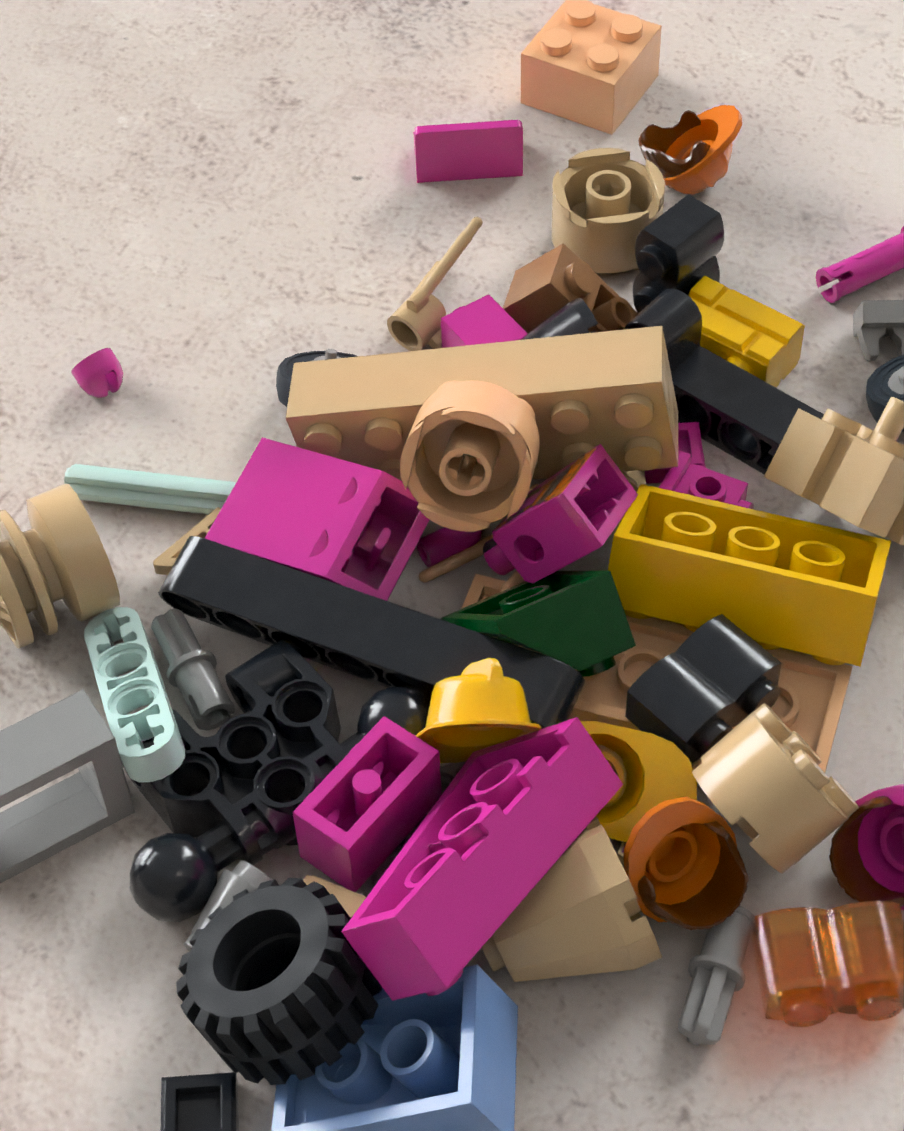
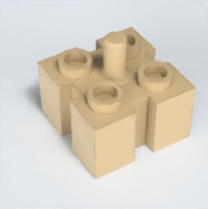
(847, 467)

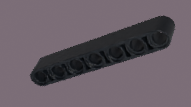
(353, 628)

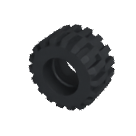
(277, 982)

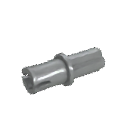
(192, 671)
(715, 978)

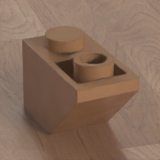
(560, 278)

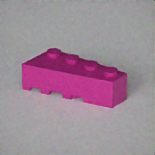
(479, 856)

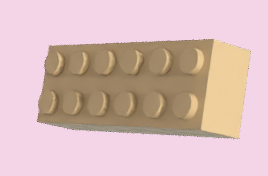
(581, 386)

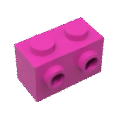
(368, 804)

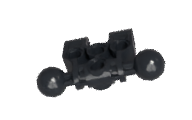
(239, 806)

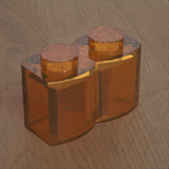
(831, 962)

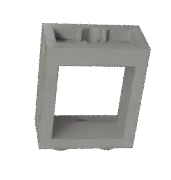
(42, 750)

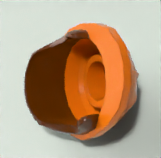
(695, 149)
(685, 865)

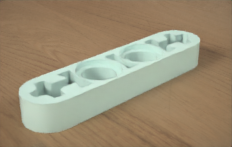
(132, 691)

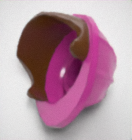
(870, 848)

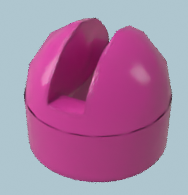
(99, 373)

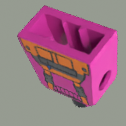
(562, 518)

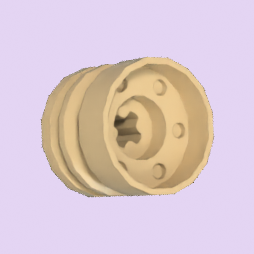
(50, 563)

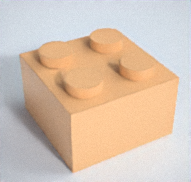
(590, 64)

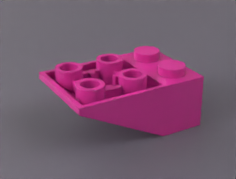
(322, 517)

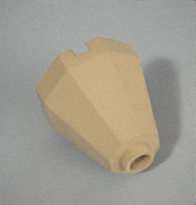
(576, 918)

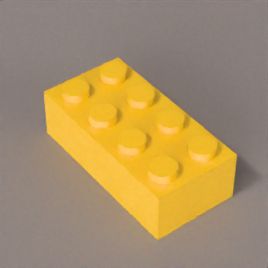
(765, 572)

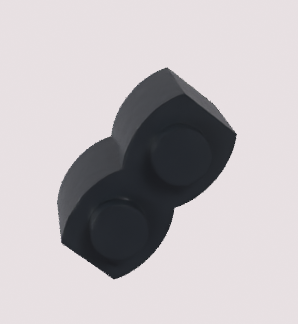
(677, 250)
(704, 687)

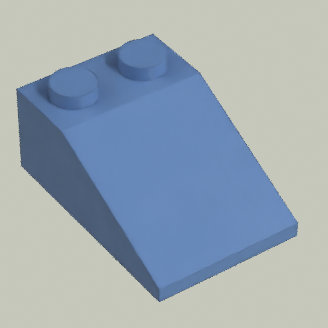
(417, 1067)

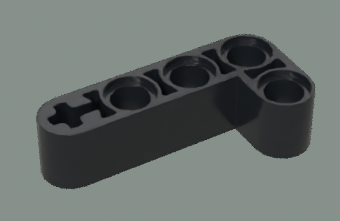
(729, 403)

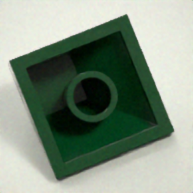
(560, 616)

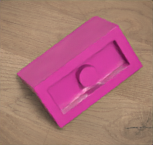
(468, 151)

